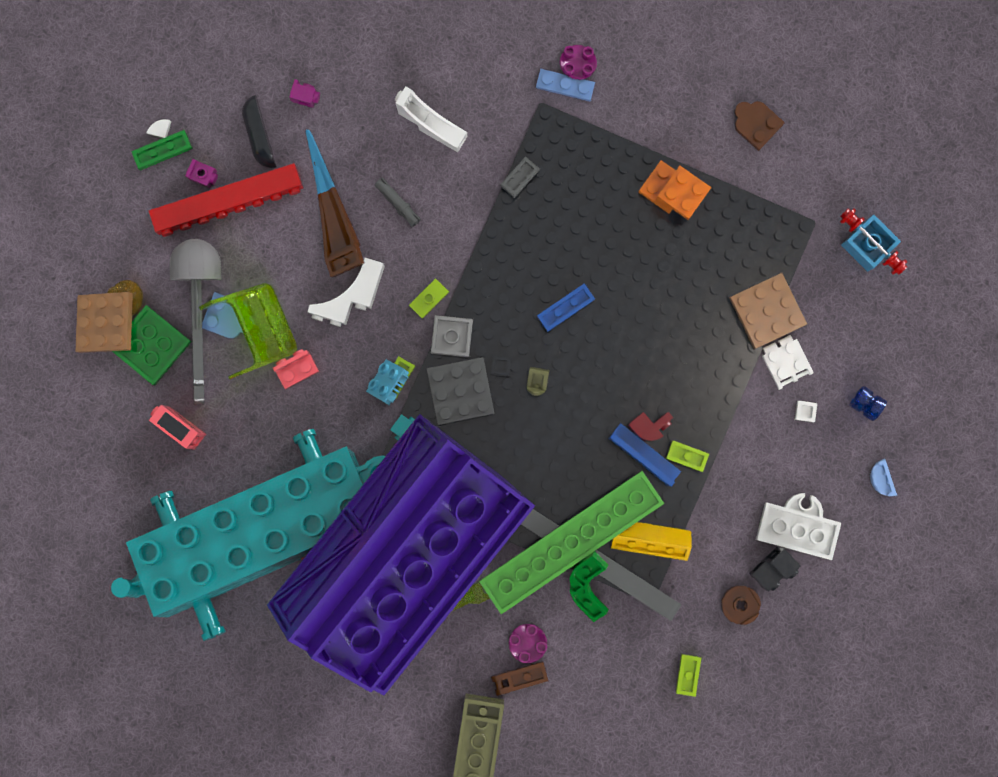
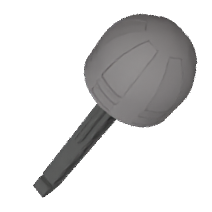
(196, 262)

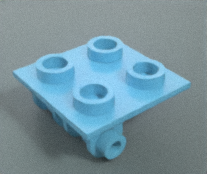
(385, 381)

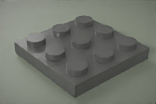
(460, 391)

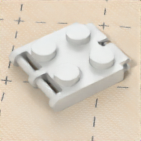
(786, 361)

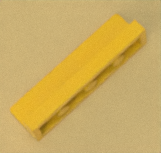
(655, 541)

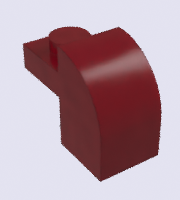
(649, 431)

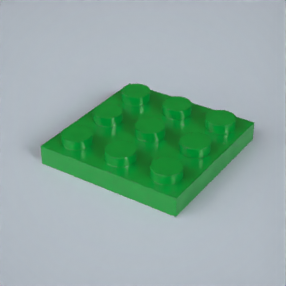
(153, 345)

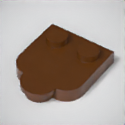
(756, 123)

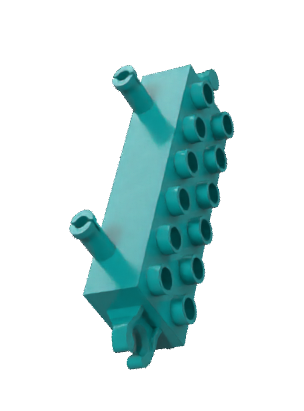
(241, 535)

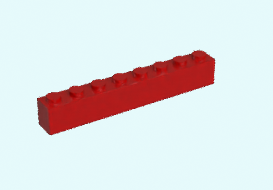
(226, 200)

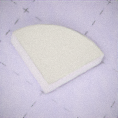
(159, 128)

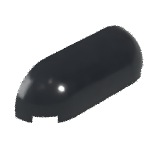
(257, 133)

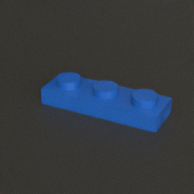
(565, 307)

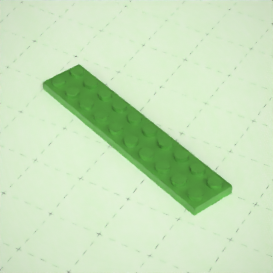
(571, 542)

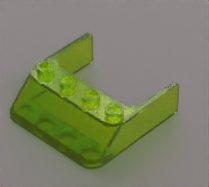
(261, 323)

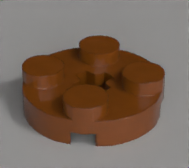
(729, 604)

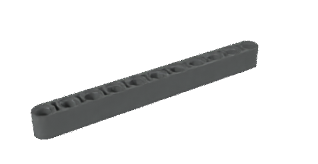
(614, 573)

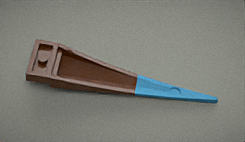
(339, 237)

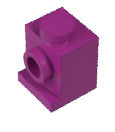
(304, 94)
(194, 170)

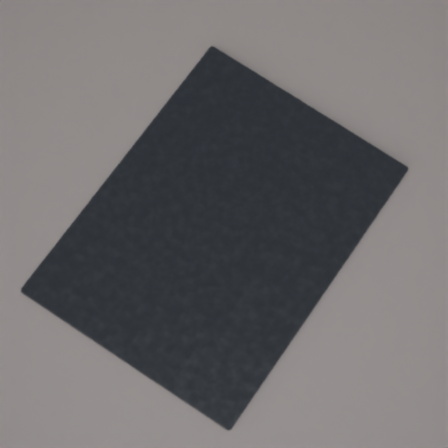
(646, 344)

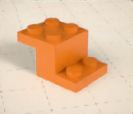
(674, 189)

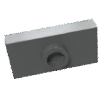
(519, 177)

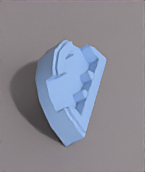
(881, 479)

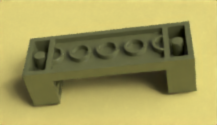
(479, 736)

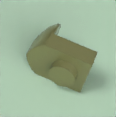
(537, 381)

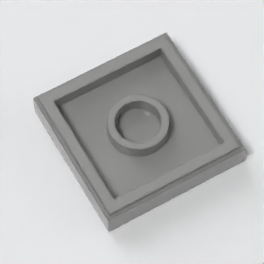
(451, 336)

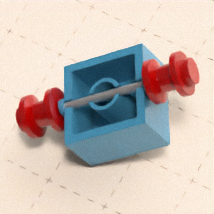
(871, 242)

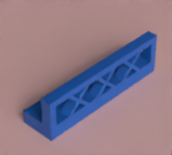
(644, 455)

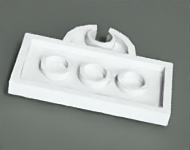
(799, 527)

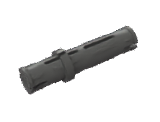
(400, 205)

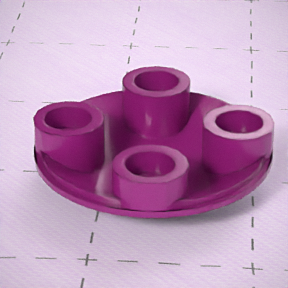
(578, 61)
(527, 643)

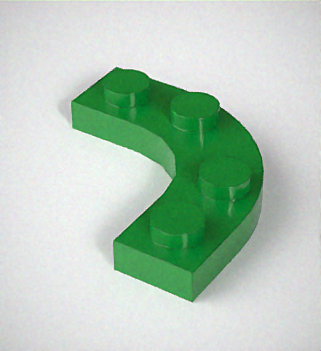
(580, 586)

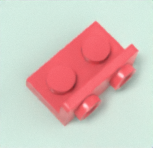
(296, 368)

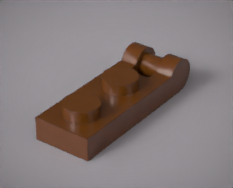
(520, 678)

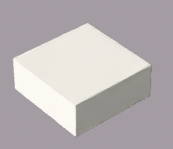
(806, 411)

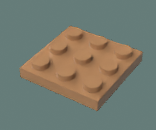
(768, 311)
(104, 322)

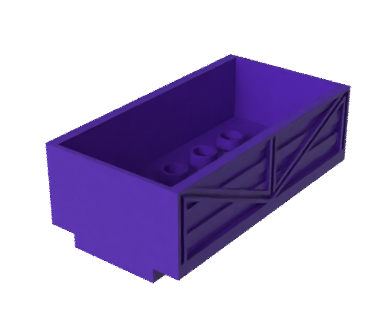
(398, 558)

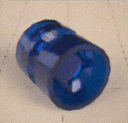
(868, 403)

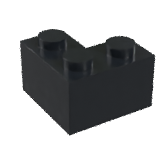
(774, 567)

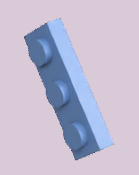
(565, 85)

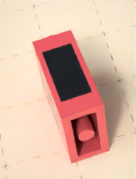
(176, 426)

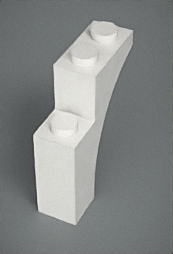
(429, 121)
(359, 293)

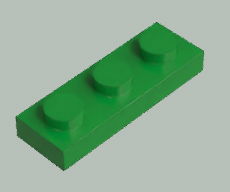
(162, 150)

